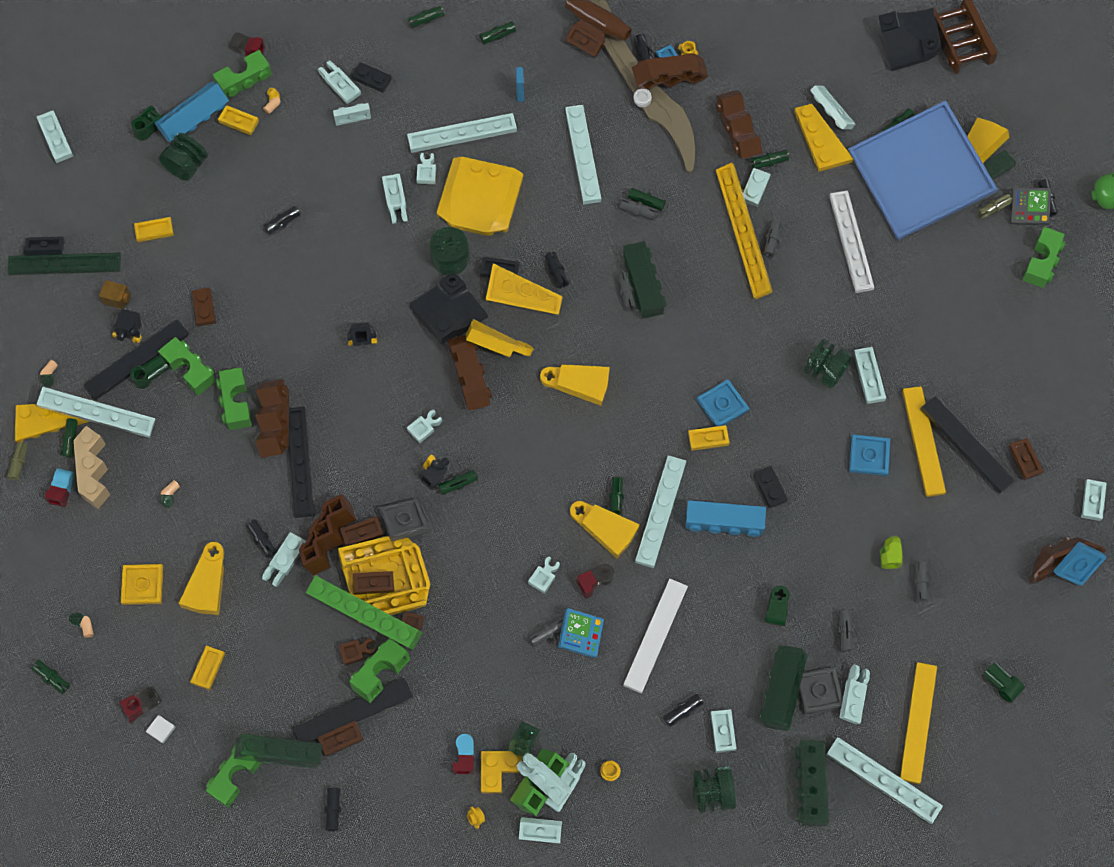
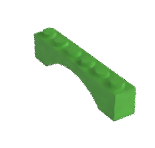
(364, 612)

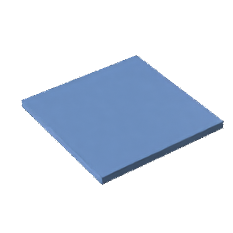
(922, 170)

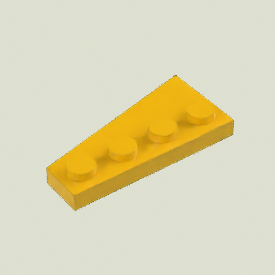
(821, 140)
(517, 291)
(34, 421)

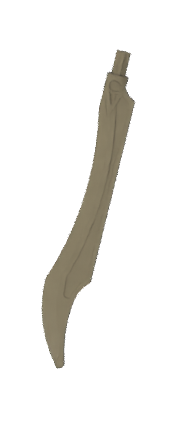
(662, 108)

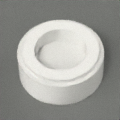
(642, 97)

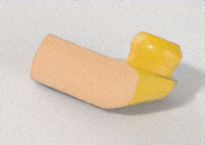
(274, 100)

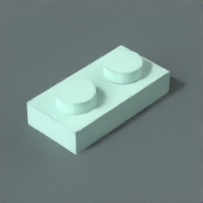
(352, 114)
(756, 187)
(1093, 500)
(723, 731)
(540, 830)

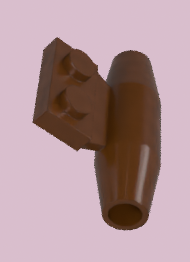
(593, 25)

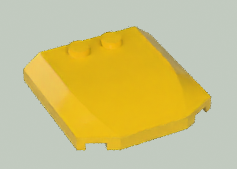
(479, 196)
(382, 555)

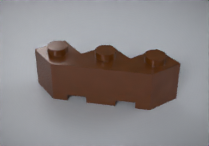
(670, 71)
(738, 124)
(469, 373)
(273, 418)
(326, 534)

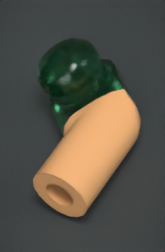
(46, 373)
(167, 494)
(82, 621)

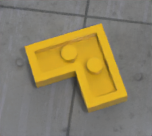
(493, 765)

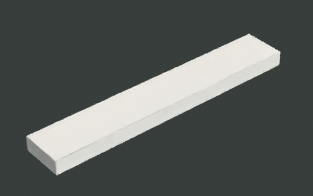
(851, 241)
(655, 636)

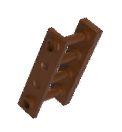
(980, 36)

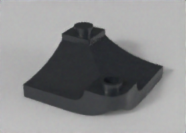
(909, 37)
(448, 309)

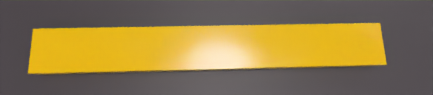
(744, 231)

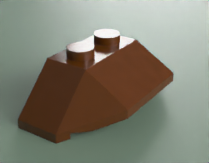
(1053, 555)

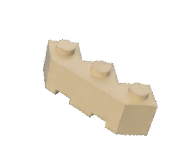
(89, 467)

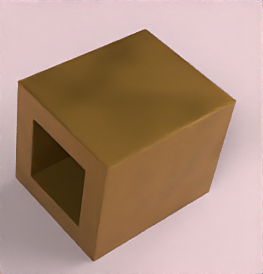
(114, 294)

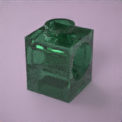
(524, 739)

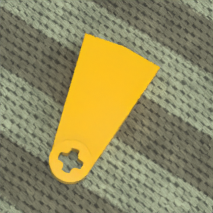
(987, 137)
(495, 340)
(580, 381)
(606, 527)
(205, 584)

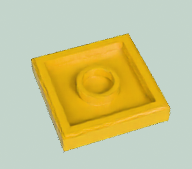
(142, 584)

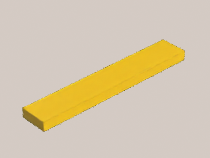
(923, 442)
(918, 723)

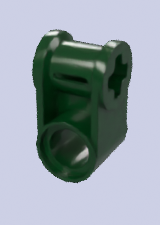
(146, 121)
(777, 609)

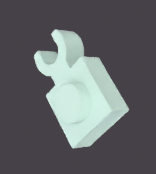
(426, 171)
(422, 428)
(542, 577)

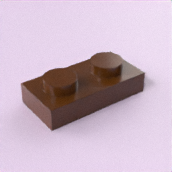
(203, 307)
(1026, 459)
(362, 531)
(373, 582)
(340, 738)

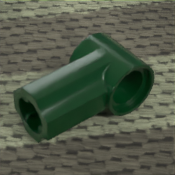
(150, 371)
(1008, 686)

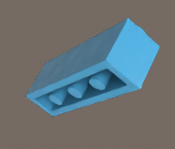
(192, 111)
(725, 518)

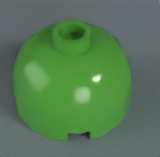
(1104, 191)

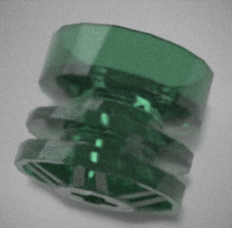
(183, 156)
(449, 250)
(827, 363)
(714, 789)

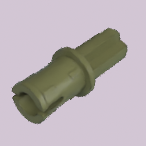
(994, 206)
(17, 461)

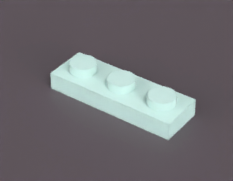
(832, 107)
(54, 136)
(869, 375)

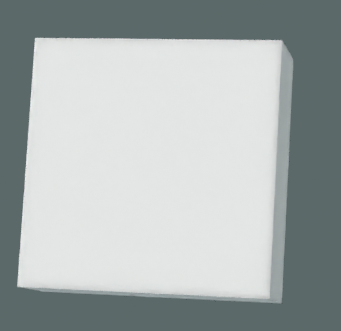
(160, 729)

